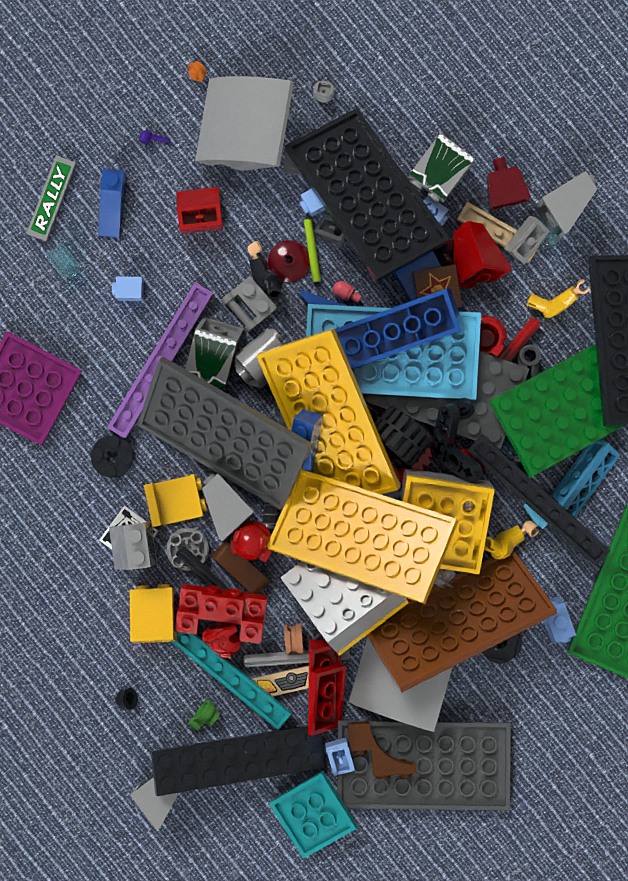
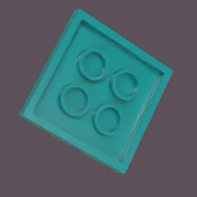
(313, 814)

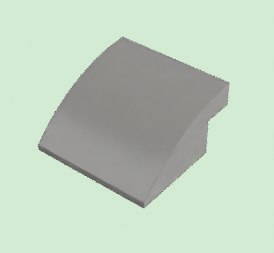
(244, 122)
(378, 693)

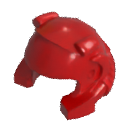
(491, 335)
(251, 541)
(222, 639)

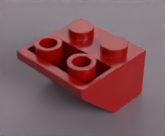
(199, 210)

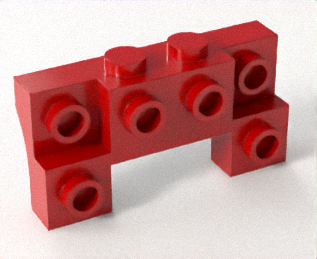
(221, 606)

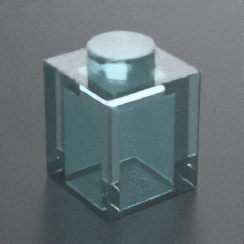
(64, 261)

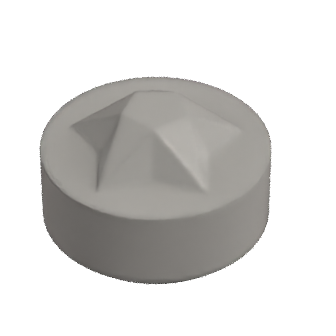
(323, 91)

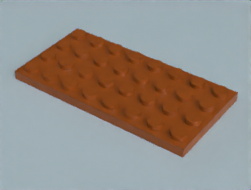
(460, 621)

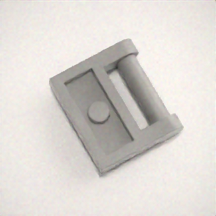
(254, 298)

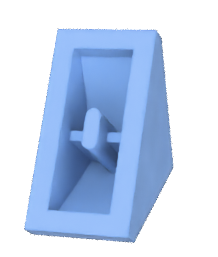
(339, 756)

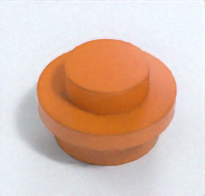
(197, 71)

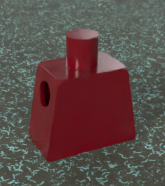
(505, 186)

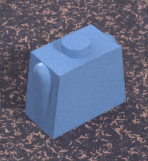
(560, 625)

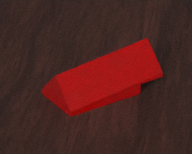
(325, 687)

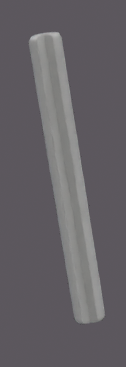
(282, 658)

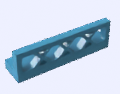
(581, 473)

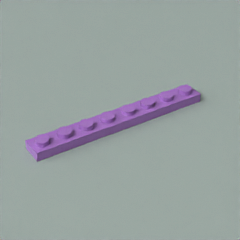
(167, 347)

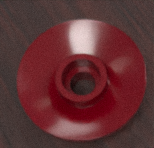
(295, 270)

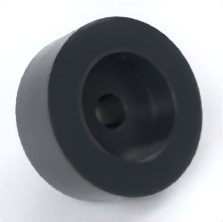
(465, 407)
(126, 699)

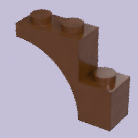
(383, 764)

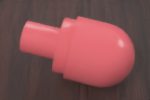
(345, 292)

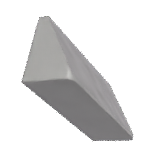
(527, 239)

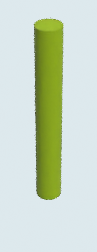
(312, 251)

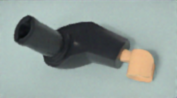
(262, 275)

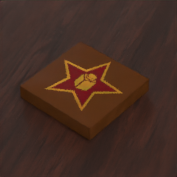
(437, 279)

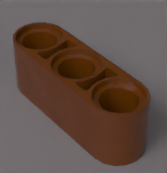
(241, 569)

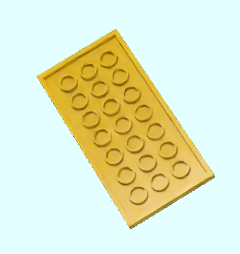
(318, 378)
(363, 535)

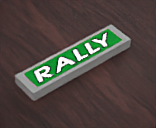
(51, 198)

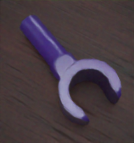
(146, 136)

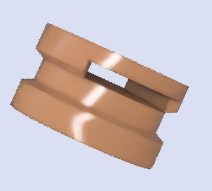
(293, 638)

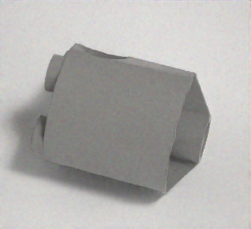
(246, 361)

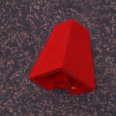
(477, 256)

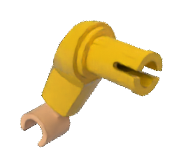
(558, 304)
(504, 543)

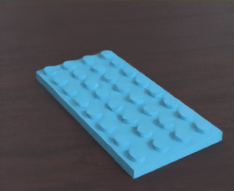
(433, 370)

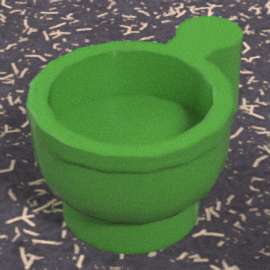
(205, 714)

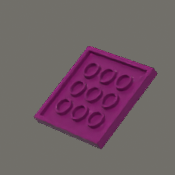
(32, 387)

